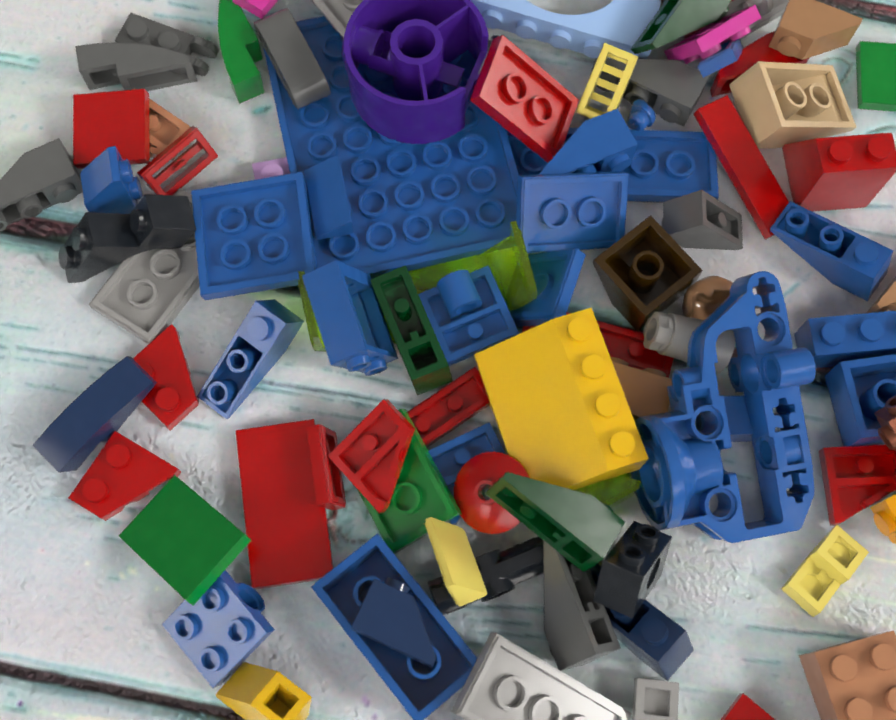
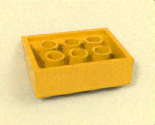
(562, 403)

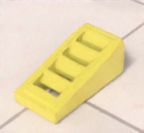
(588, 94)

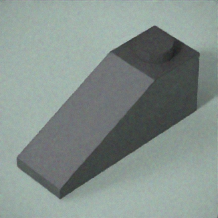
(573, 622)

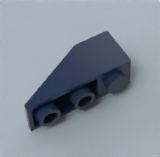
(651, 636)

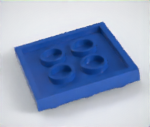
(252, 235)

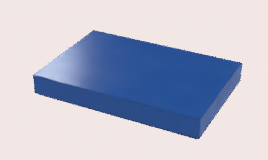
(571, 210)

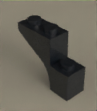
(110, 238)

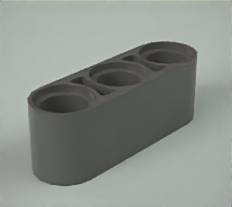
(292, 58)

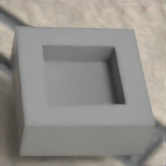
(655, 700)

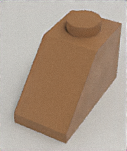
(812, 29)

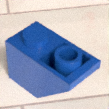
(110, 184)

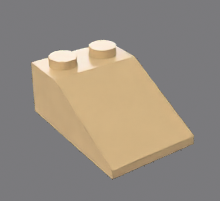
(791, 103)

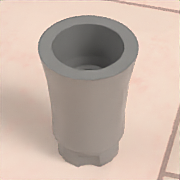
(672, 332)

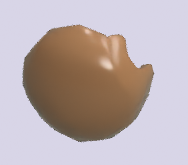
(705, 296)

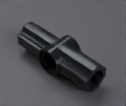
(499, 573)

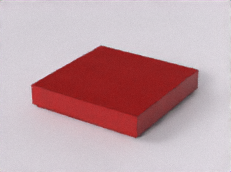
(110, 121)

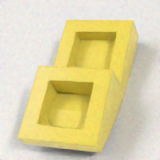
(824, 570)

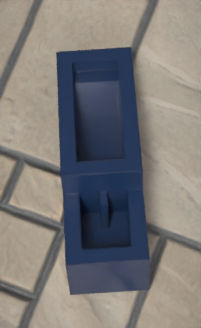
(94, 415)

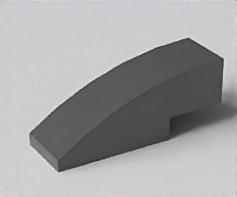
(133, 66)

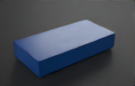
(727, 55)

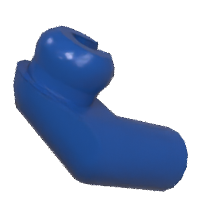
(640, 116)

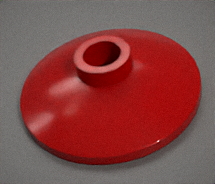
(475, 474)

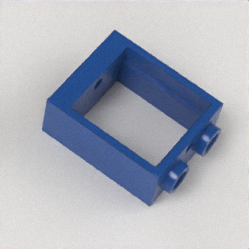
(350, 318)

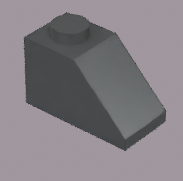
(702, 222)

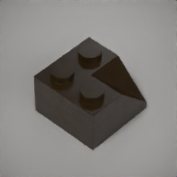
(645, 272)

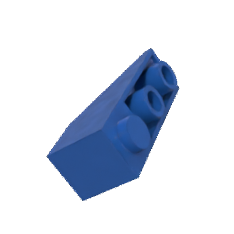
(596, 146)
(833, 250)
(250, 355)

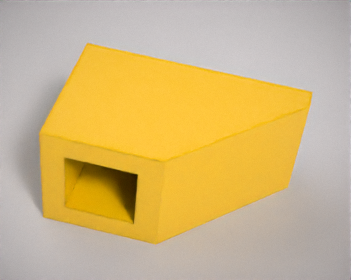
(264, 695)

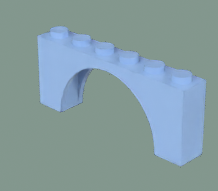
(614, 24)

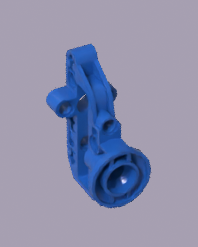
(687, 464)

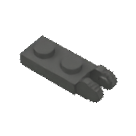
(149, 32)

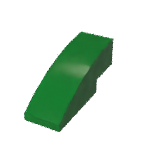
(239, 51)

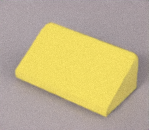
(455, 561)

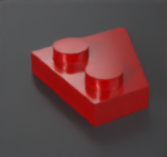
(173, 393)
(375, 453)
(120, 476)
(856, 478)

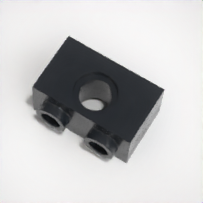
(632, 568)

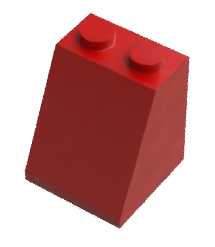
(839, 170)

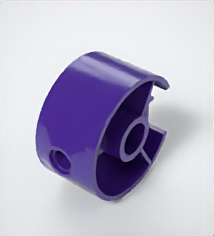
(415, 47)

